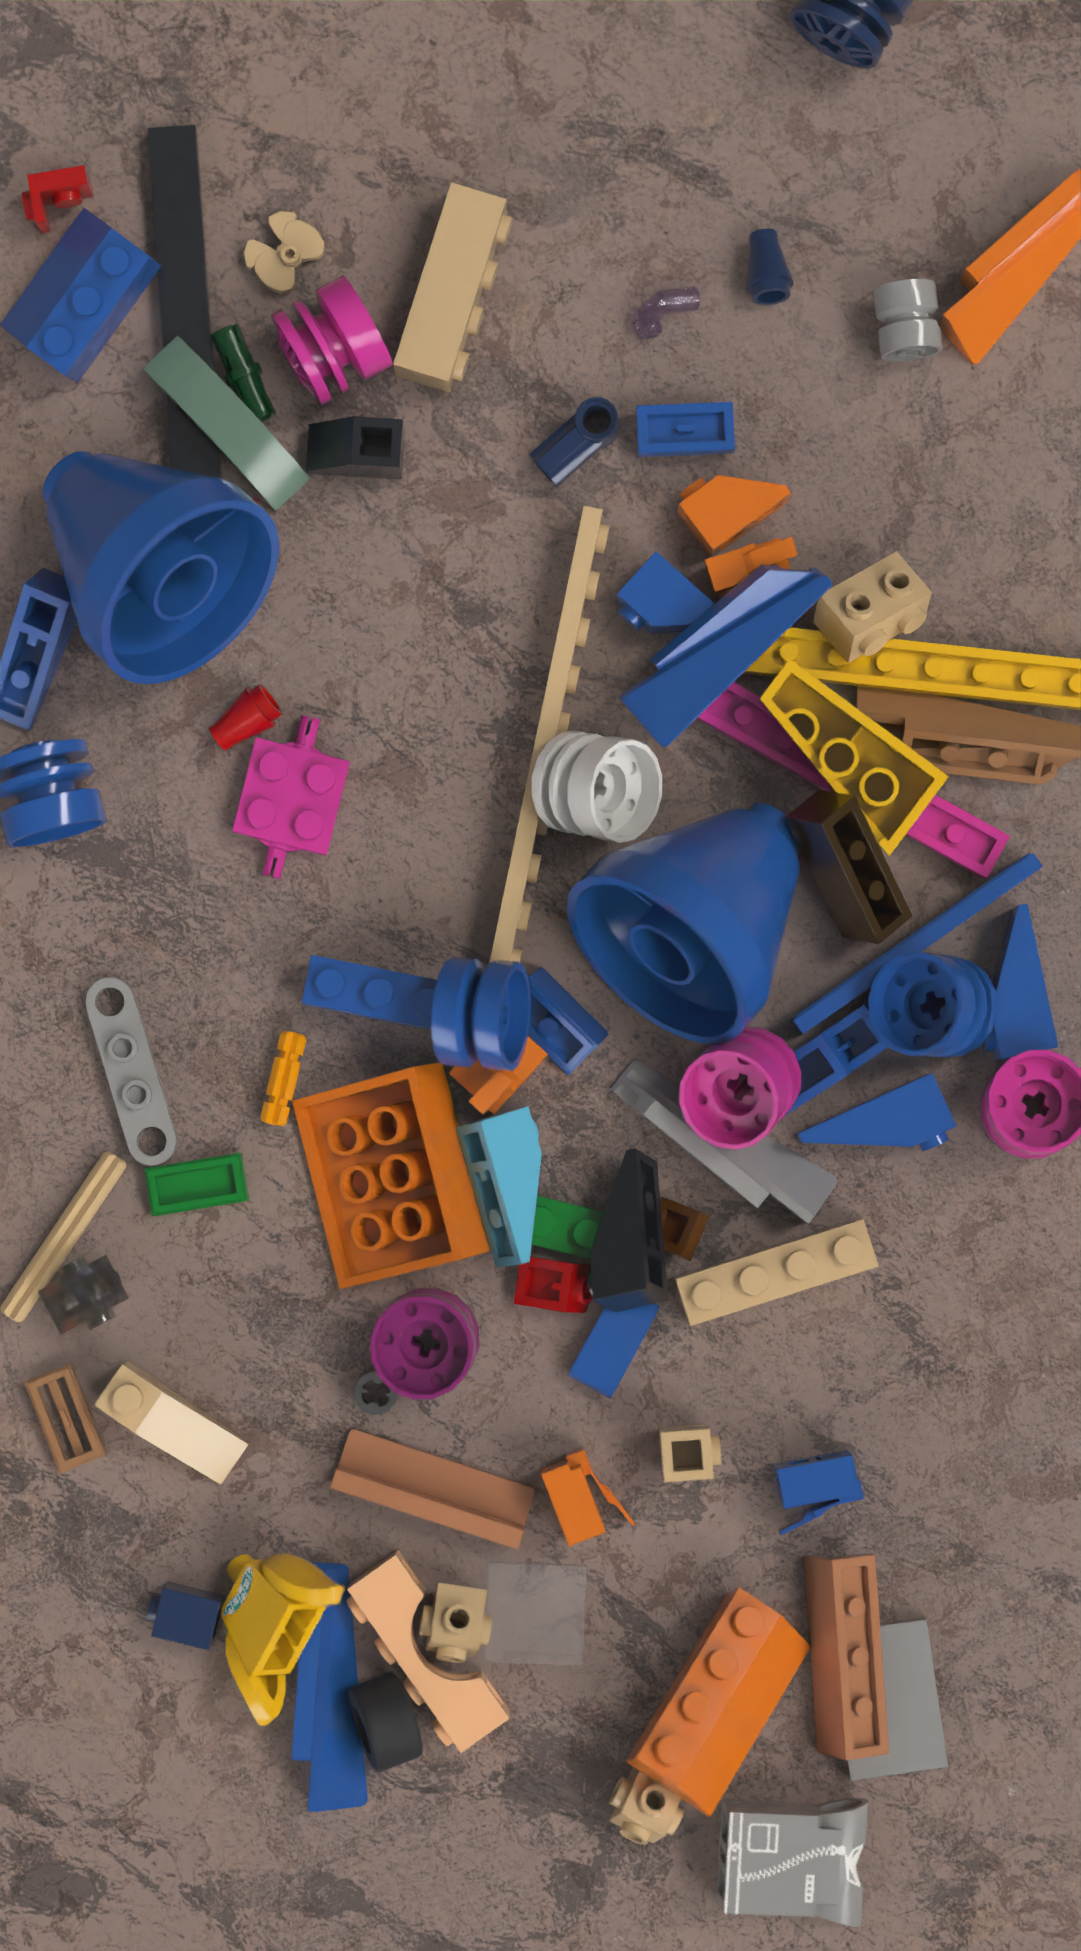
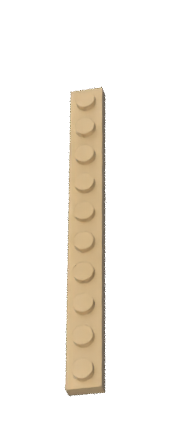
(561, 680)

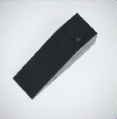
(629, 1243)

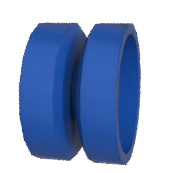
(481, 1013)

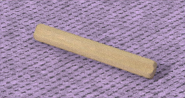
(63, 1236)

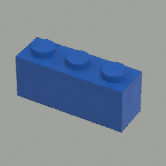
(369, 992)

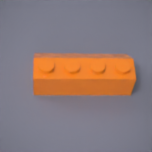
(720, 1701)

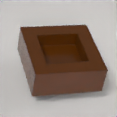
(681, 1228)

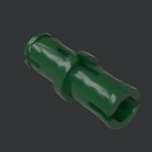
(242, 371)

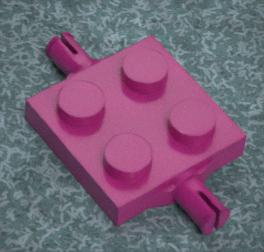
(291, 797)

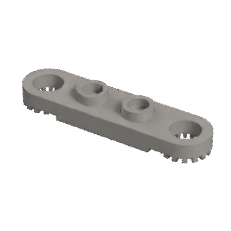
(131, 1071)

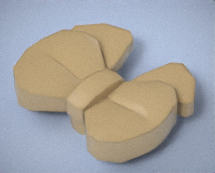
(278, 266)

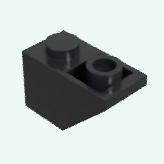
(356, 447)

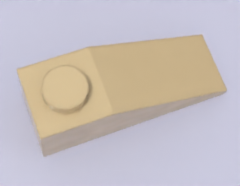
(171, 1422)

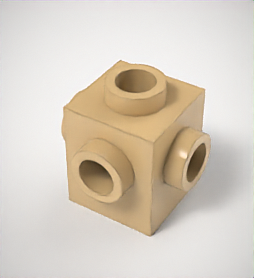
(463, 1607)
(644, 1808)

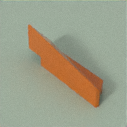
(1014, 271)

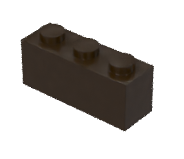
(848, 866)

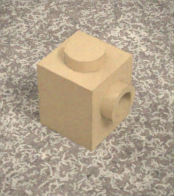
(688, 1452)

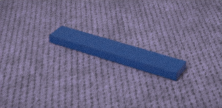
(917, 941)

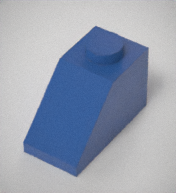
(660, 599)

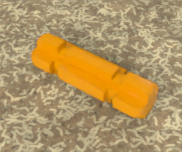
(283, 1078)

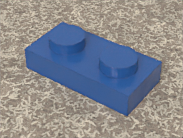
(685, 429)

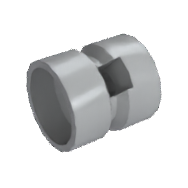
(907, 314)

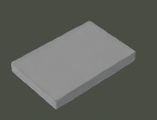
(911, 1705)

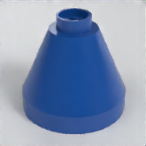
(157, 561)
(692, 920)

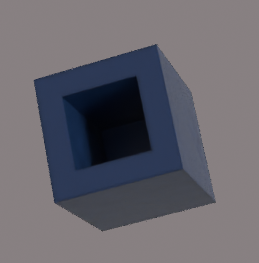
(185, 1615)

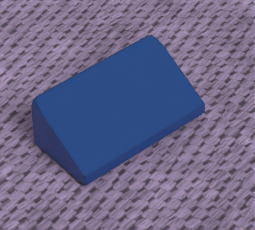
(561, 1023)

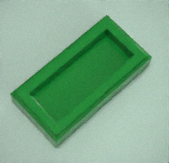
(196, 1184)

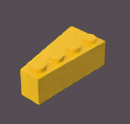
(854, 753)

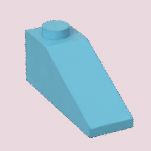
(504, 1173)

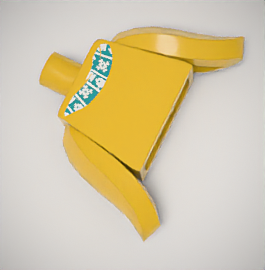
(270, 1622)

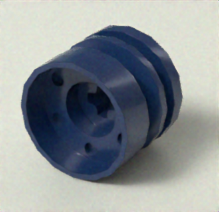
(849, 28)

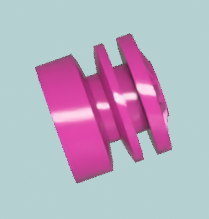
(331, 340)
(1027, 1075)
(721, 1103)

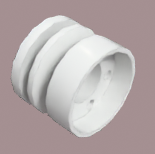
(597, 786)

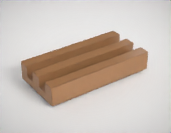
(84, 1412)

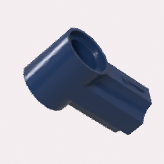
(573, 444)

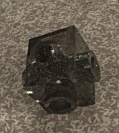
(84, 1294)

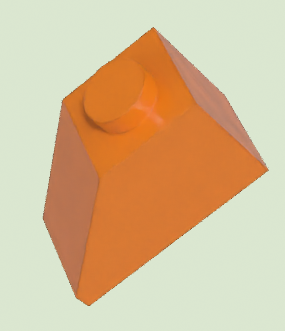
(728, 508)

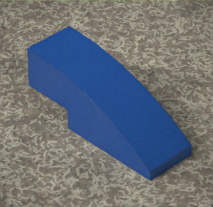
(836, 1053)

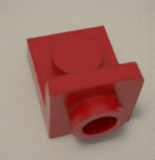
(59, 187)
(553, 1285)

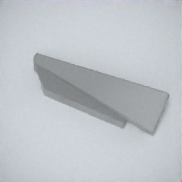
(749, 1171)

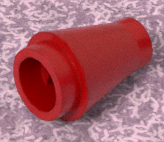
(246, 717)

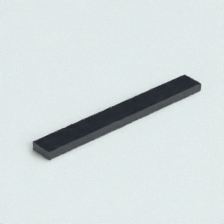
(182, 277)

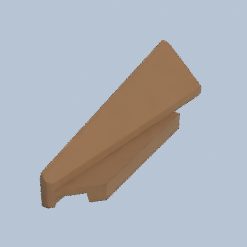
(972, 736)

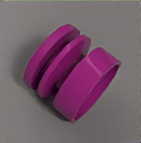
(401, 1357)

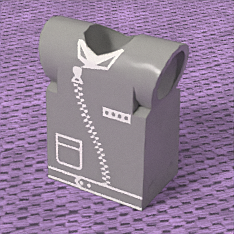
(792, 1859)

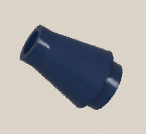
(767, 272)

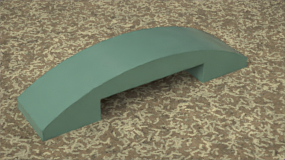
(227, 422)

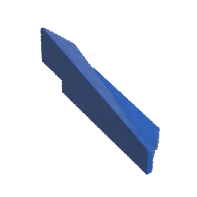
(720, 648)
(323, 1718)

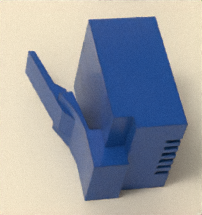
(817, 1480)

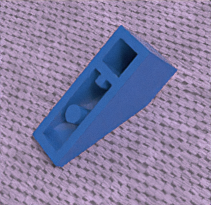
(35, 646)
(1022, 999)
(897, 1118)

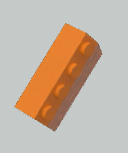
(390, 1175)

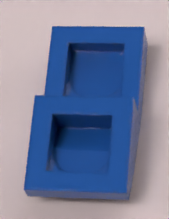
(611, 1347)

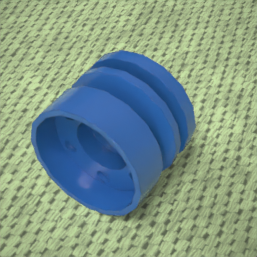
(49, 803)
(909, 999)

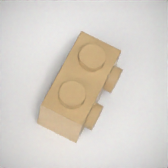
(872, 607)

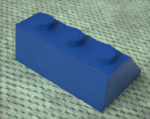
(80, 295)

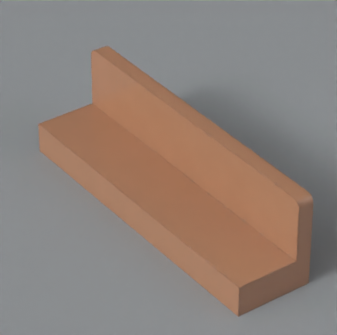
(433, 1488)
(846, 1656)

